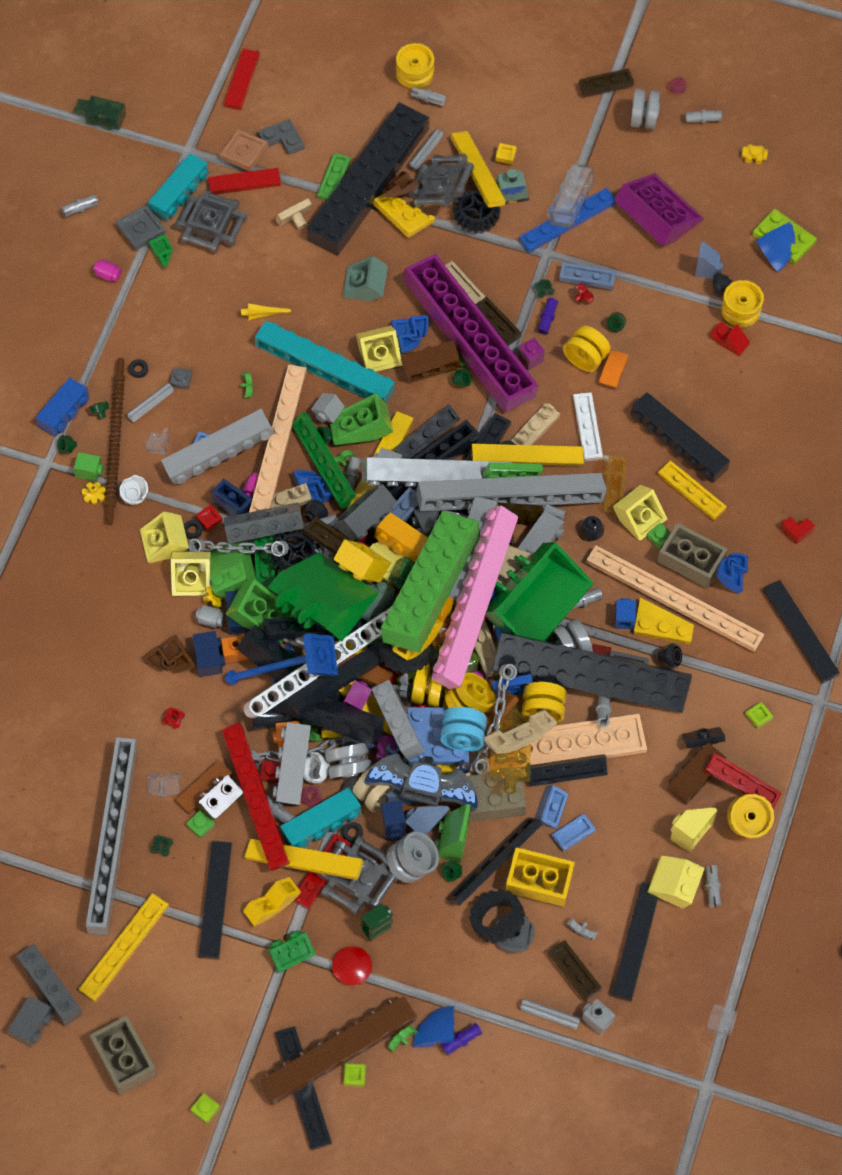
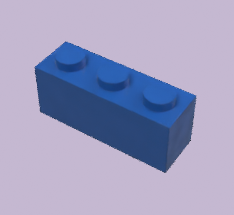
(62, 407)

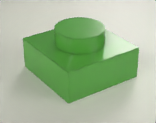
(658, 535)
(200, 824)

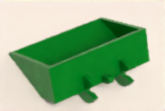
(538, 593)
(323, 595)

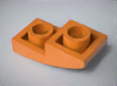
(614, 368)

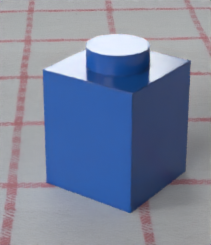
(625, 614)

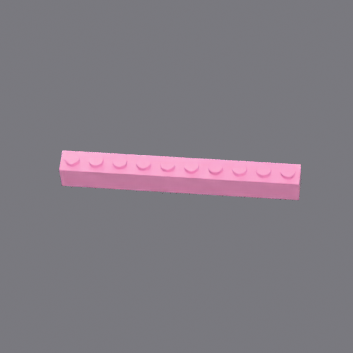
(474, 597)

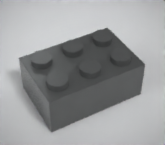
(365, 513)

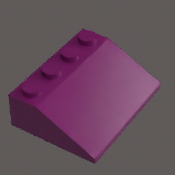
(657, 208)

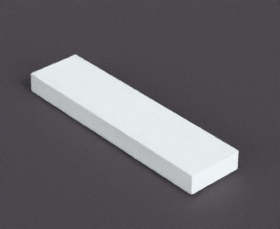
(587, 427)

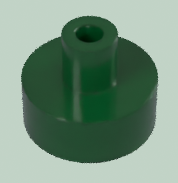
(616, 321)
(462, 378)
(99, 409)
(325, 433)
(66, 444)
(451, 870)

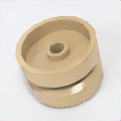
(372, 794)

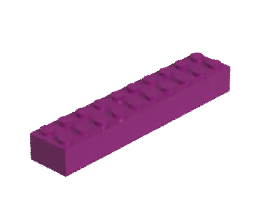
(471, 333)

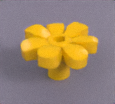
(94, 493)
(211, 597)

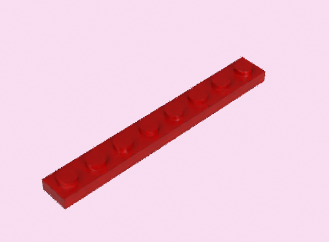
(256, 796)

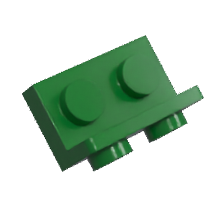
(290, 950)

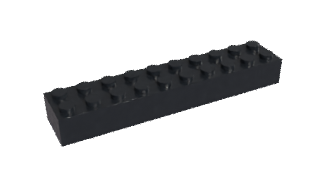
(367, 178)

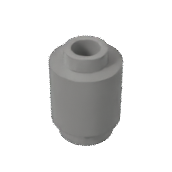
(210, 616)

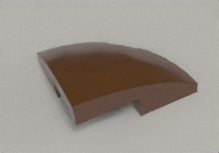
(400, 185)
(170, 656)

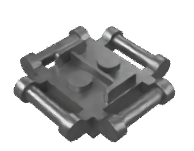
(442, 183)
(210, 220)
(369, 878)

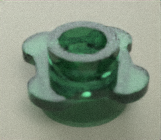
(544, 283)
(158, 840)

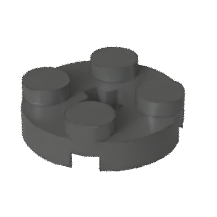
(518, 943)

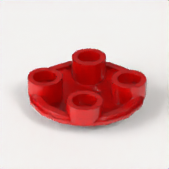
(352, 965)

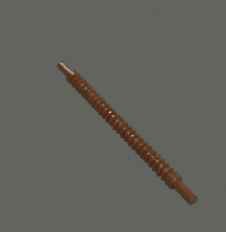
(110, 502)

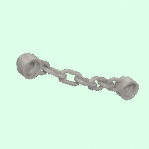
(275, 547)
(512, 671)
(345, 741)

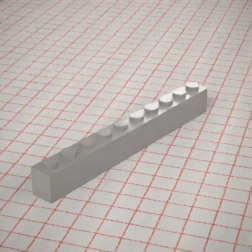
(518, 490)
(111, 837)

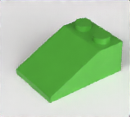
(362, 421)
(230, 569)
(253, 605)
(454, 834)

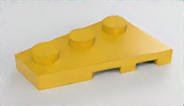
(404, 217)
(661, 624)

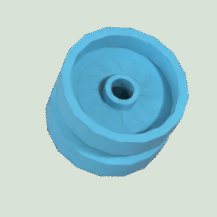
(463, 729)

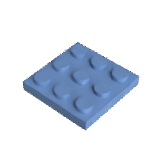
(429, 727)

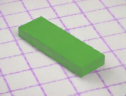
(334, 175)
(504, 470)

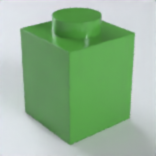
(88, 467)

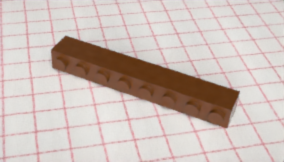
(338, 1050)

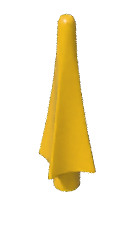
(257, 311)

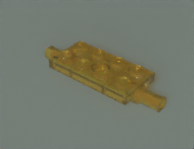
(512, 765)

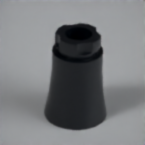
(269, 718)

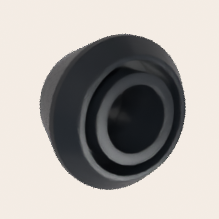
(720, 283)
(315, 508)
(591, 528)
(670, 656)

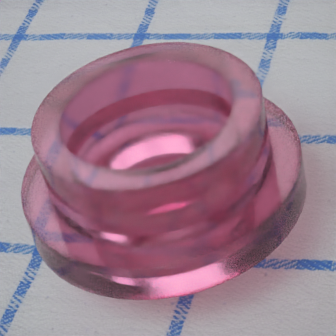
(678, 81)
(311, 790)

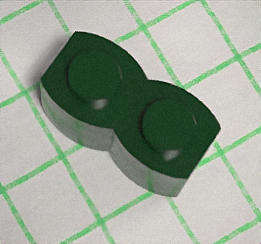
(376, 921)

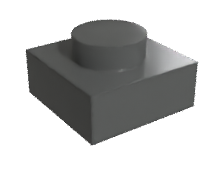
(181, 378)

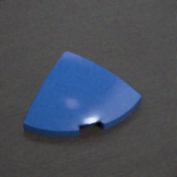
(777, 245)
(410, 331)
(316, 485)
(731, 571)
(436, 1028)

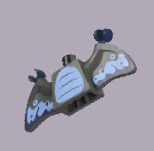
(423, 780)

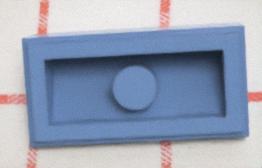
(551, 806)

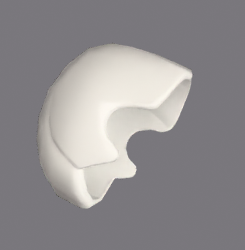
(134, 490)
(316, 768)

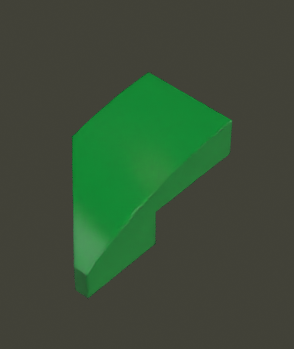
(161, 249)

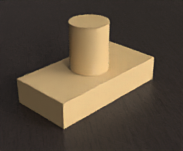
(295, 213)

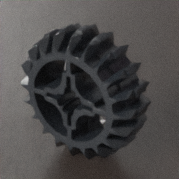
(474, 214)
(302, 543)

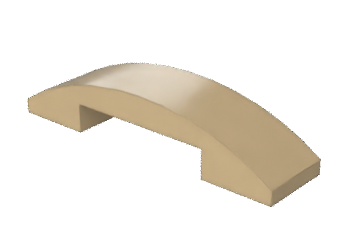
(522, 735)

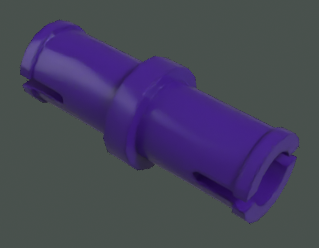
(547, 316)
(462, 1038)

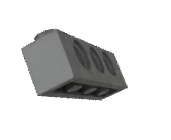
(263, 523)
(49, 985)

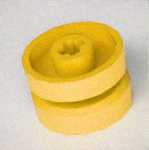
(415, 65)
(742, 303)
(586, 348)
(425, 685)
(473, 693)
(544, 696)
(738, 816)

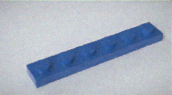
(546, 232)

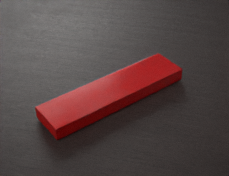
(242, 79)
(244, 181)
(740, 779)
(313, 884)

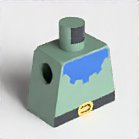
(512, 186)

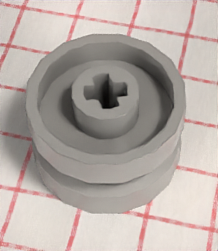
(647, 109)
(572, 636)
(348, 761)
(412, 857)

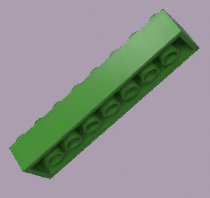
(430, 581)

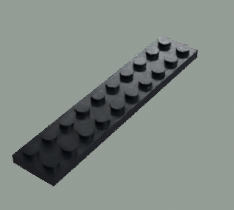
(593, 672)

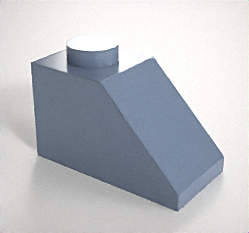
(708, 262)
(425, 818)

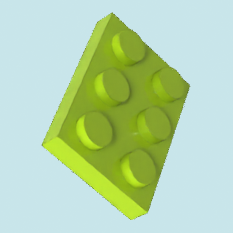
(803, 239)

